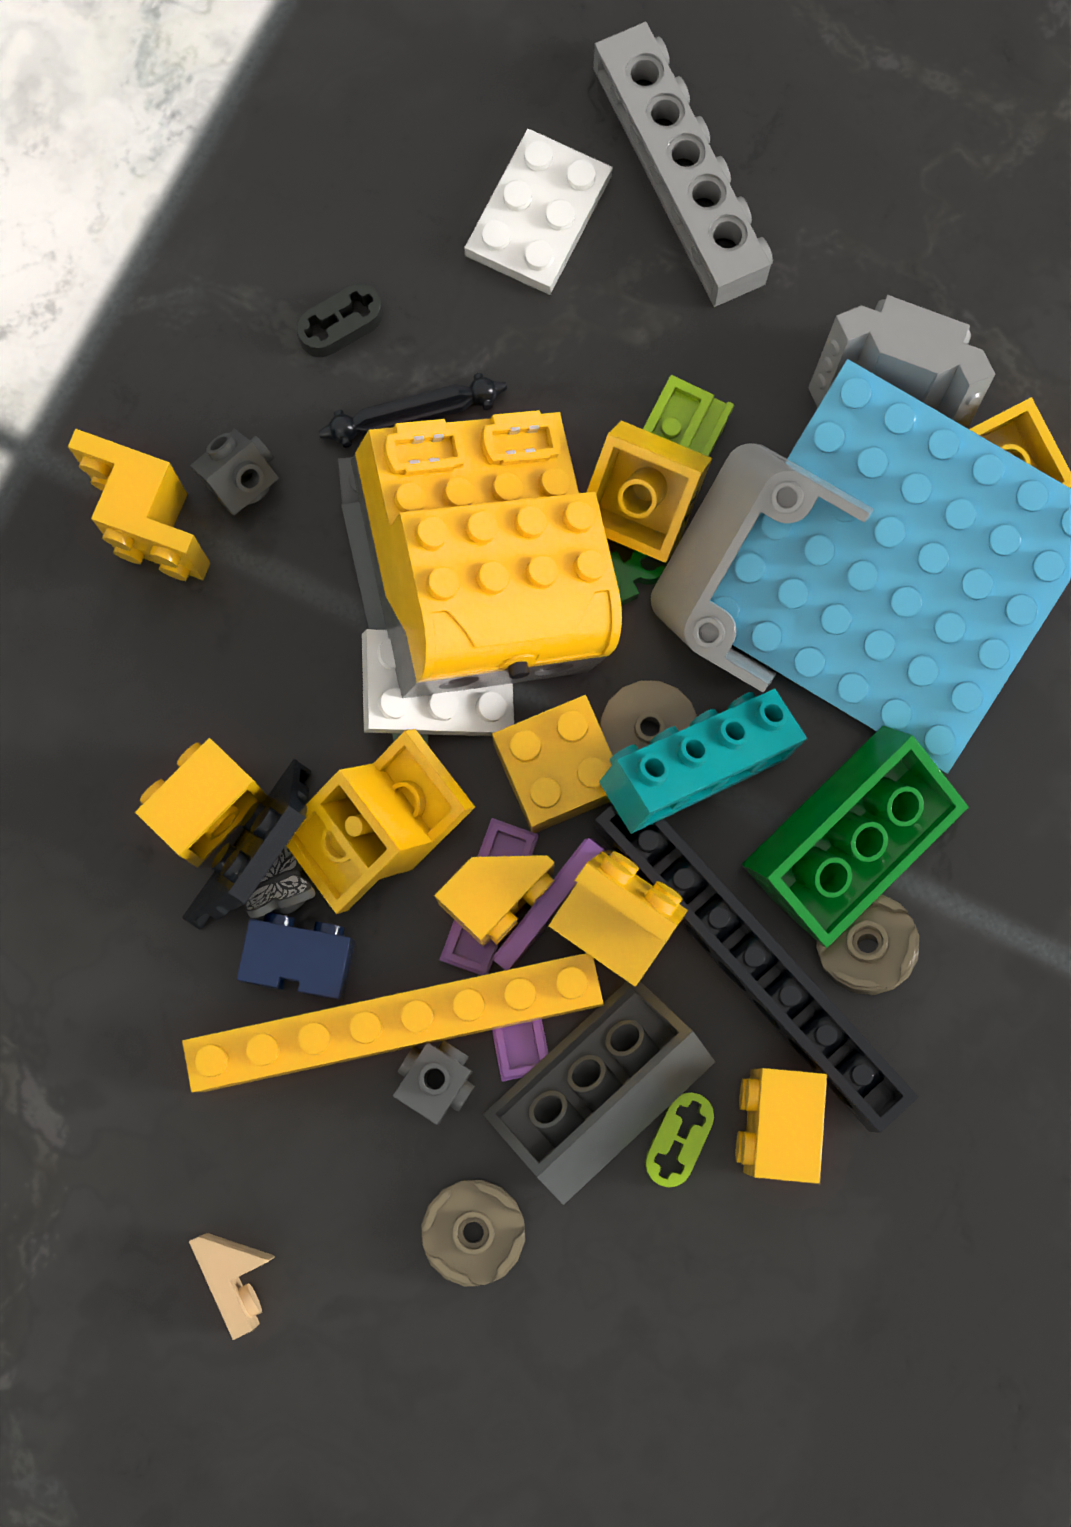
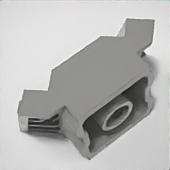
(912, 351)

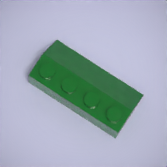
(856, 834)

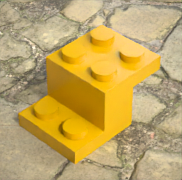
(139, 506)
(377, 820)
(619, 915)

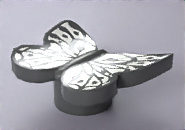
(280, 889)

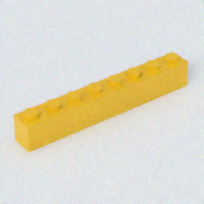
(392, 1023)

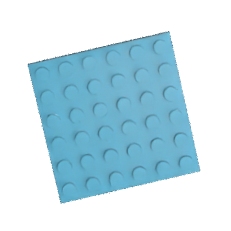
(927, 597)

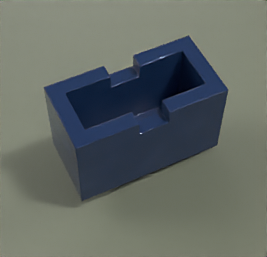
(282, 952)

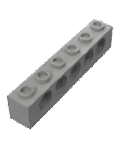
(640, 56)

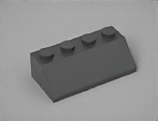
(599, 1089)

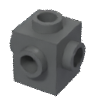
(236, 470)
(417, 1092)

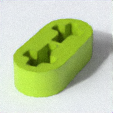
(690, 1145)

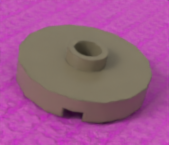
(642, 703)
(885, 967)
(469, 1261)

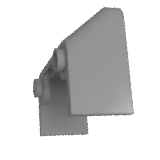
(748, 484)

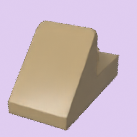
(222, 1264)

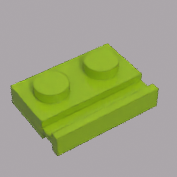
(689, 416)

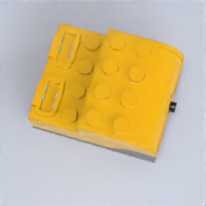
(485, 552)

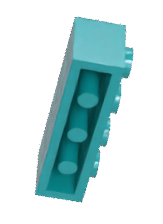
(701, 759)

